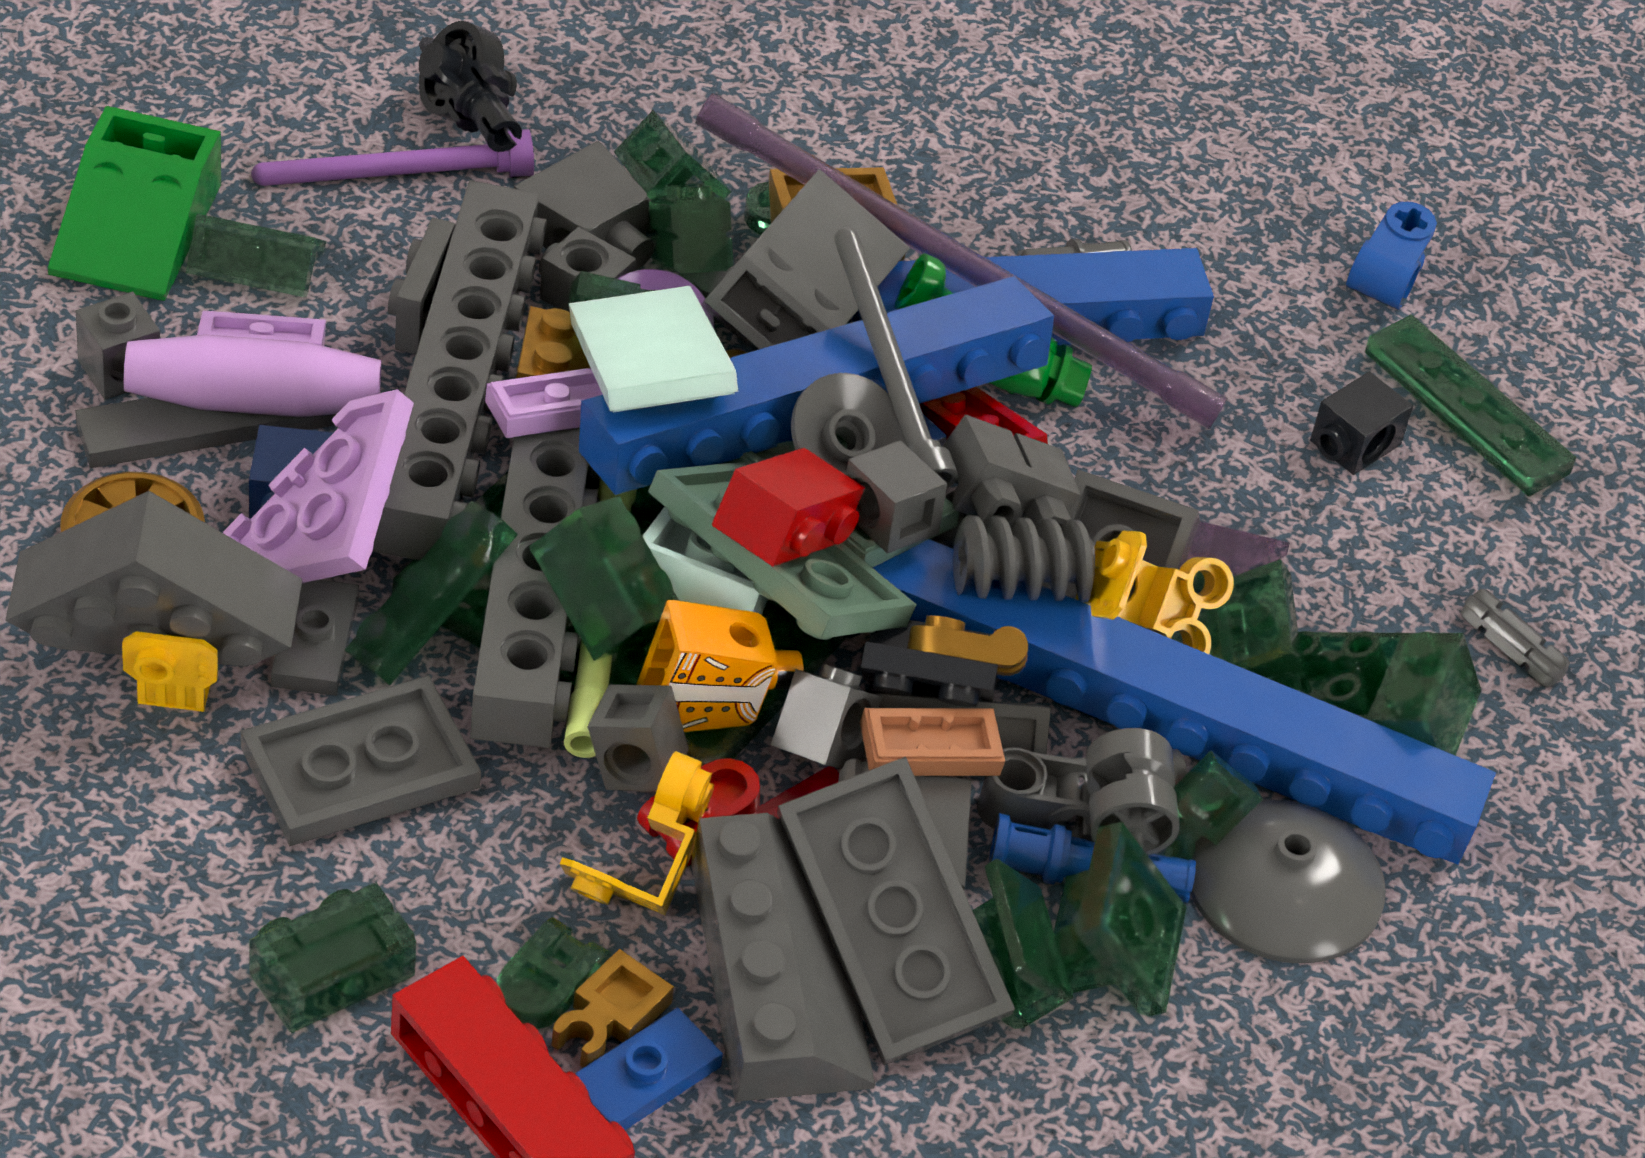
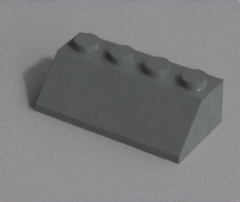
(772, 966)

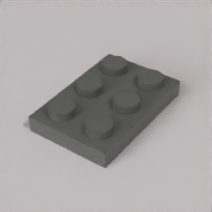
(359, 760)

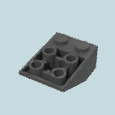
(793, 272)

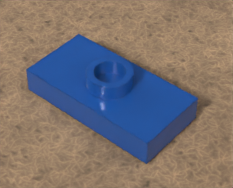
(650, 1069)

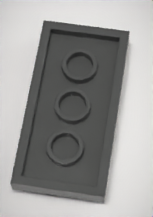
(895, 911)

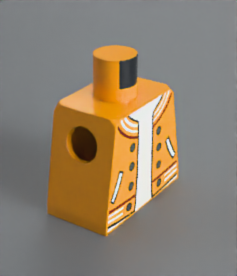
(716, 664)

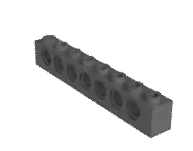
(455, 359)

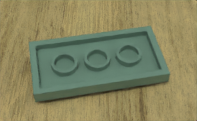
(825, 591)

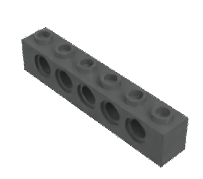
(525, 623)

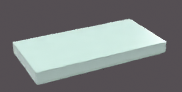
(652, 349)

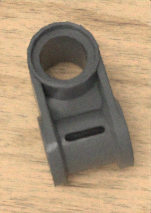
(1038, 792)

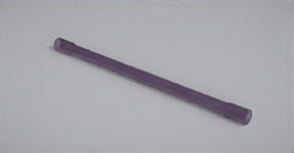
(1172, 386)

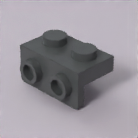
(413, 296)

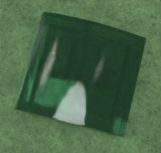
(1256, 623)

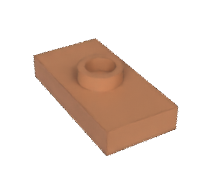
(934, 740)

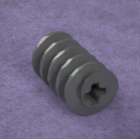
(1024, 555)

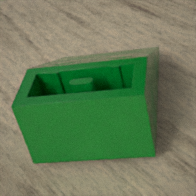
(136, 202)

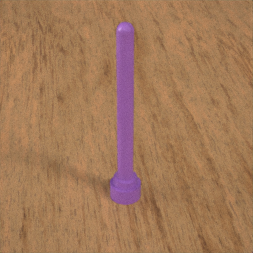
(516, 161)

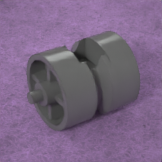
(1133, 784)

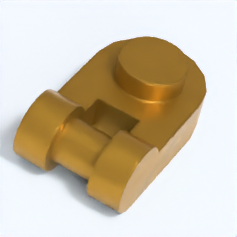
(947, 637)

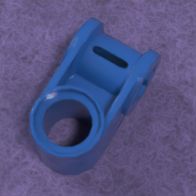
(1394, 254)

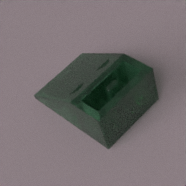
(1398, 680)

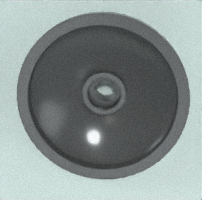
(1290, 884)

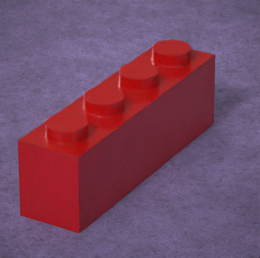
(499, 1070)

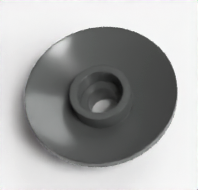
(846, 407)

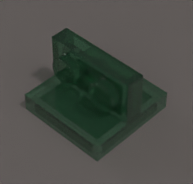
(1121, 923)

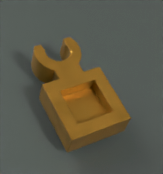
(613, 1002)

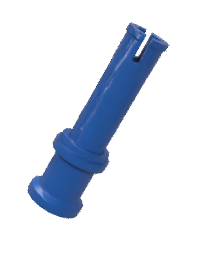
(1059, 854)

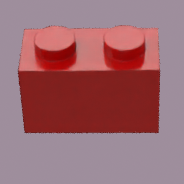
(788, 506)

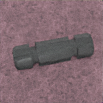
(1515, 638)

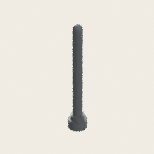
(890, 358)

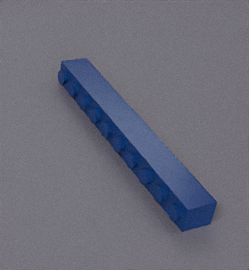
(1208, 705)

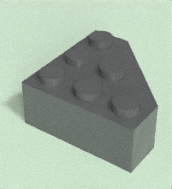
(157, 574)

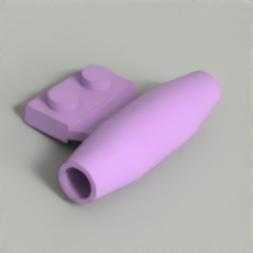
(251, 367)

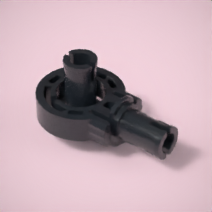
(467, 82)

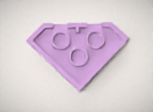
(333, 499)

